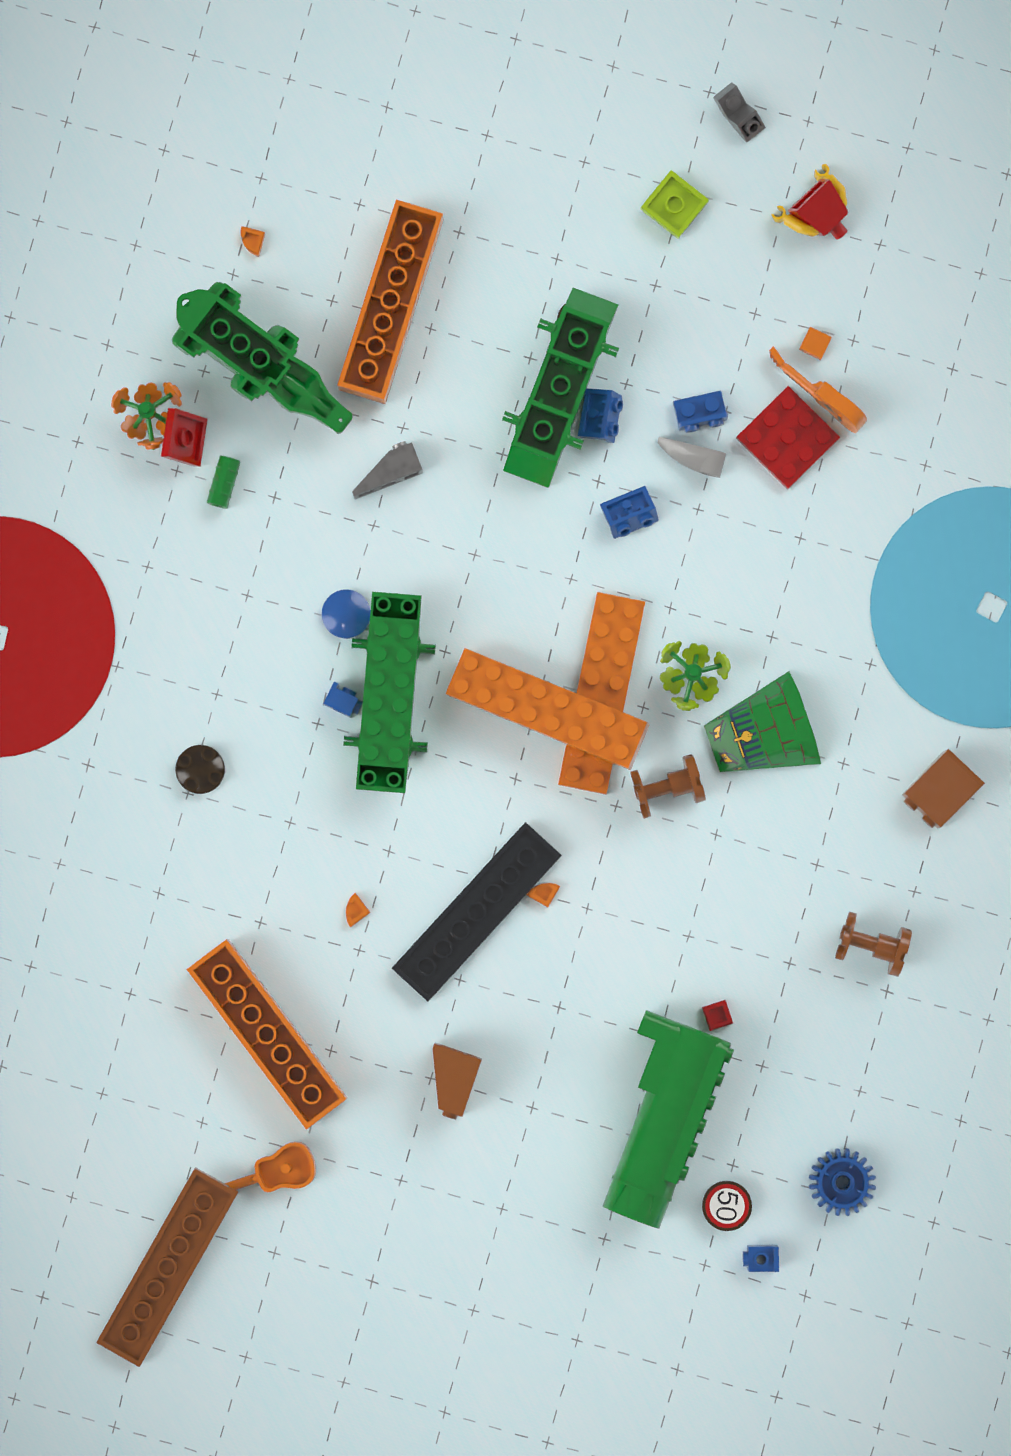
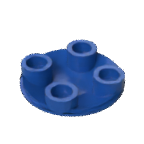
(346, 613)

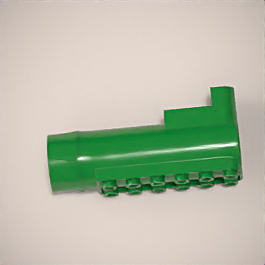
(678, 1092)

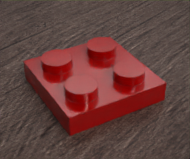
(184, 437)

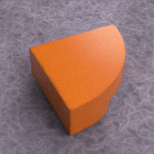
(252, 240)
(544, 893)
(355, 910)

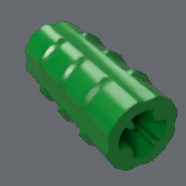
(223, 482)

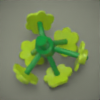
(695, 657)

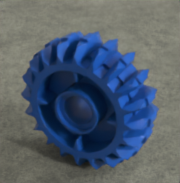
(856, 1188)

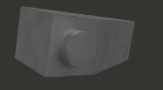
(393, 468)

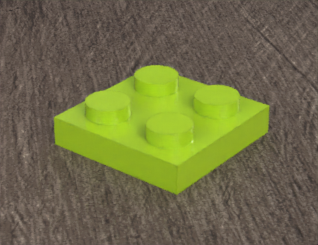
(674, 204)

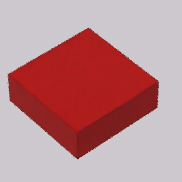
(717, 1015)

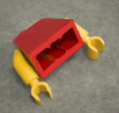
(819, 208)

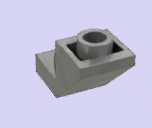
(738, 112)

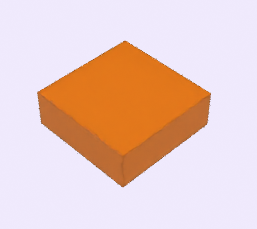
(815, 343)

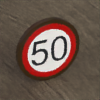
(727, 1205)

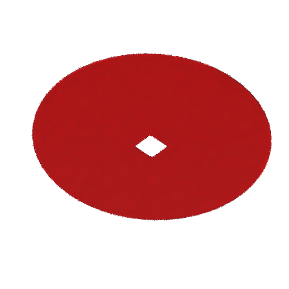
(55, 639)

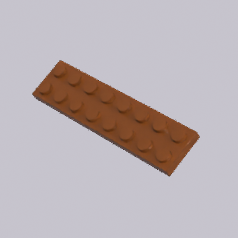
(167, 1267)

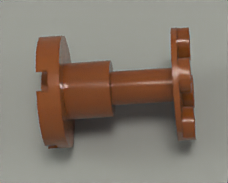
(678, 783)
(882, 946)

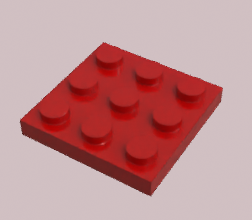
(788, 437)

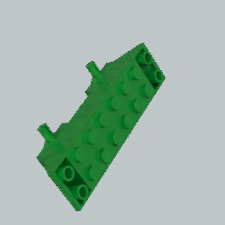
(551, 409)
(389, 692)

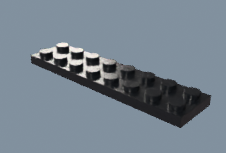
(476, 911)

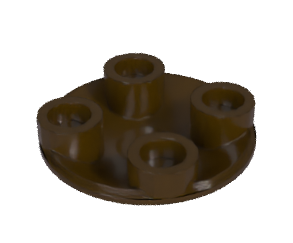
(200, 769)

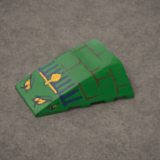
(764, 731)

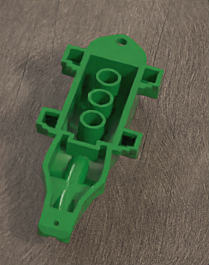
(256, 357)

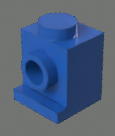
(343, 700)
(771, 1254)

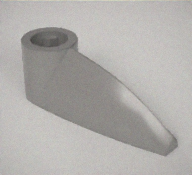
(695, 457)

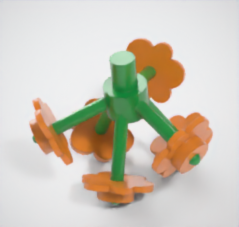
(150, 400)

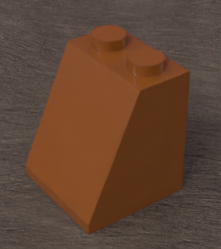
(942, 789)
(454, 1078)

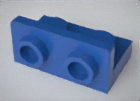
(700, 411)
(600, 415)
(629, 512)

